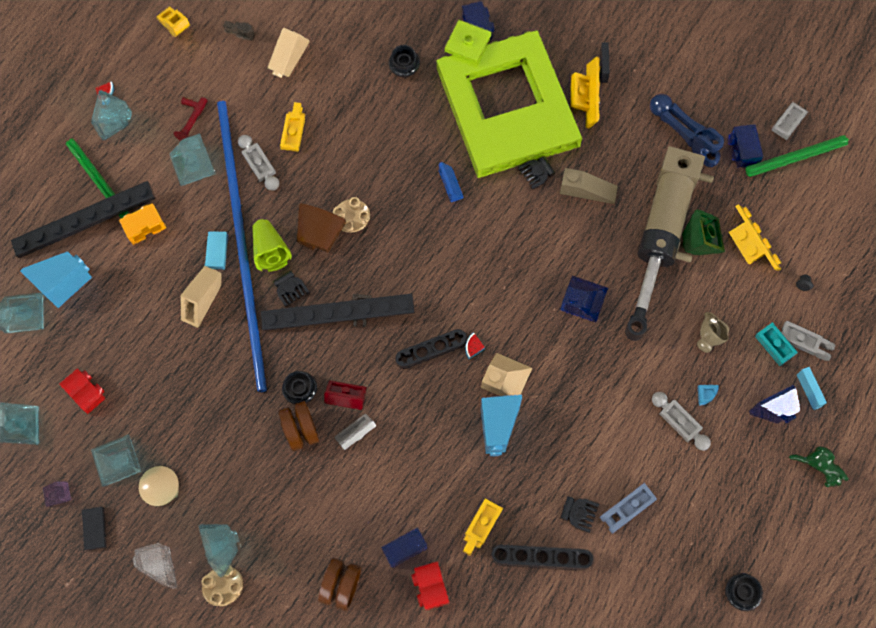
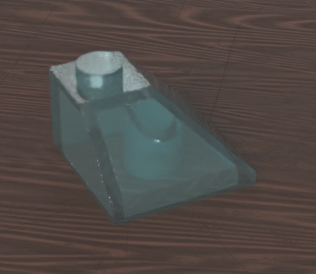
(110, 115)
(191, 160)
(21, 313)
(19, 424)
(115, 460)
(219, 546)

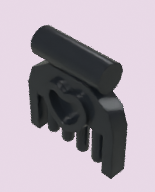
(539, 171)
(288, 285)
(577, 511)

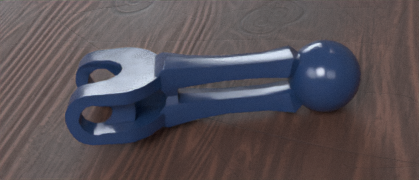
(696, 135)

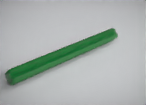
(796, 156)
(91, 170)

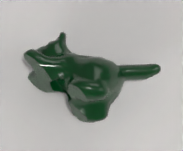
(823, 461)

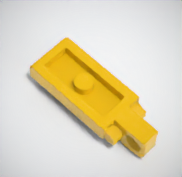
(293, 129)
(481, 525)

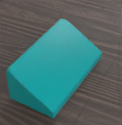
(776, 344)

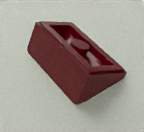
(345, 395)

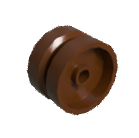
(299, 425)
(339, 584)

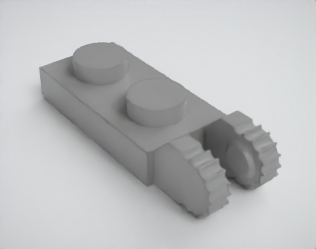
(807, 340)

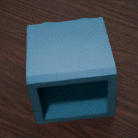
(58, 276)
(498, 421)

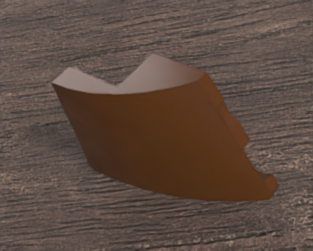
(318, 227)

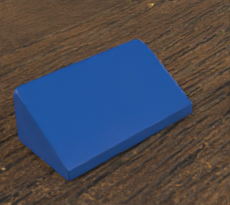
(450, 182)

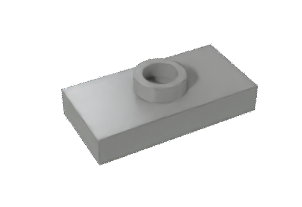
(789, 121)
(355, 431)

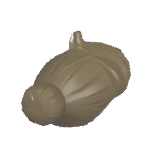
(712, 332)

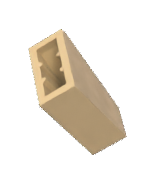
(287, 52)
(199, 296)

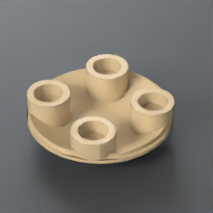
(355, 213)
(158, 486)
(222, 590)

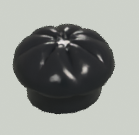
(404, 61)
(299, 387)
(744, 592)

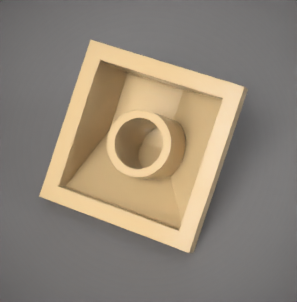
(505, 376)

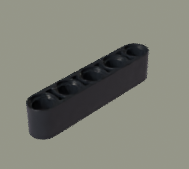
(551, 553)

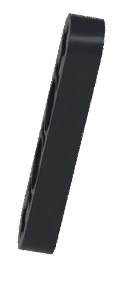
(429, 345)

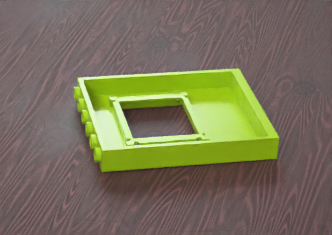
(519, 134)

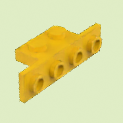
(586, 92)
(750, 241)

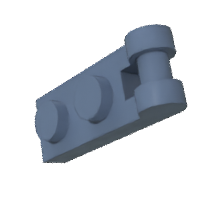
(629, 507)

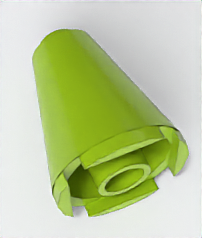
(268, 247)

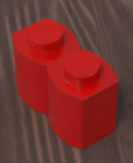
(82, 390)
(430, 585)

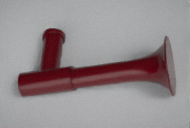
(198, 108)

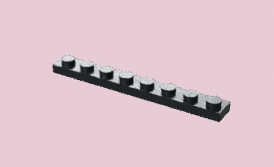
(83, 219)
(337, 312)

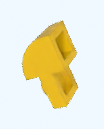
(173, 21)

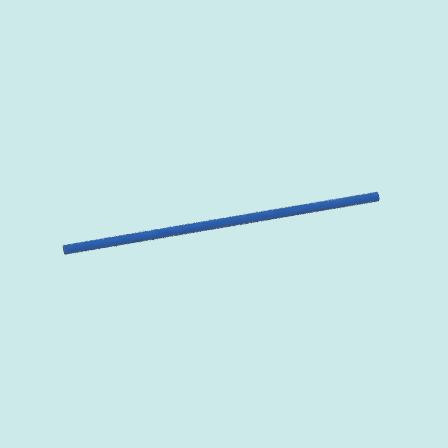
(242, 248)

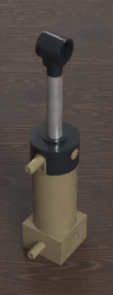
(665, 225)

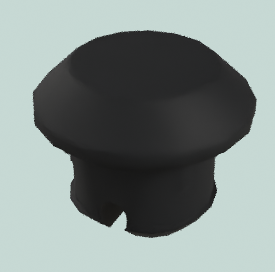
(804, 283)

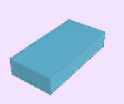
(216, 250)
(811, 388)

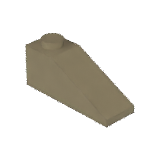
(587, 186)

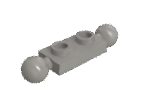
(258, 162)
(681, 421)

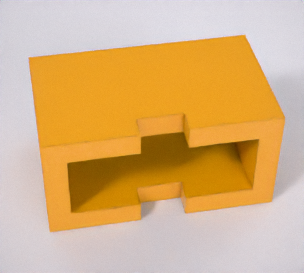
(142, 223)

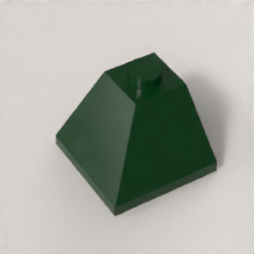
(703, 234)

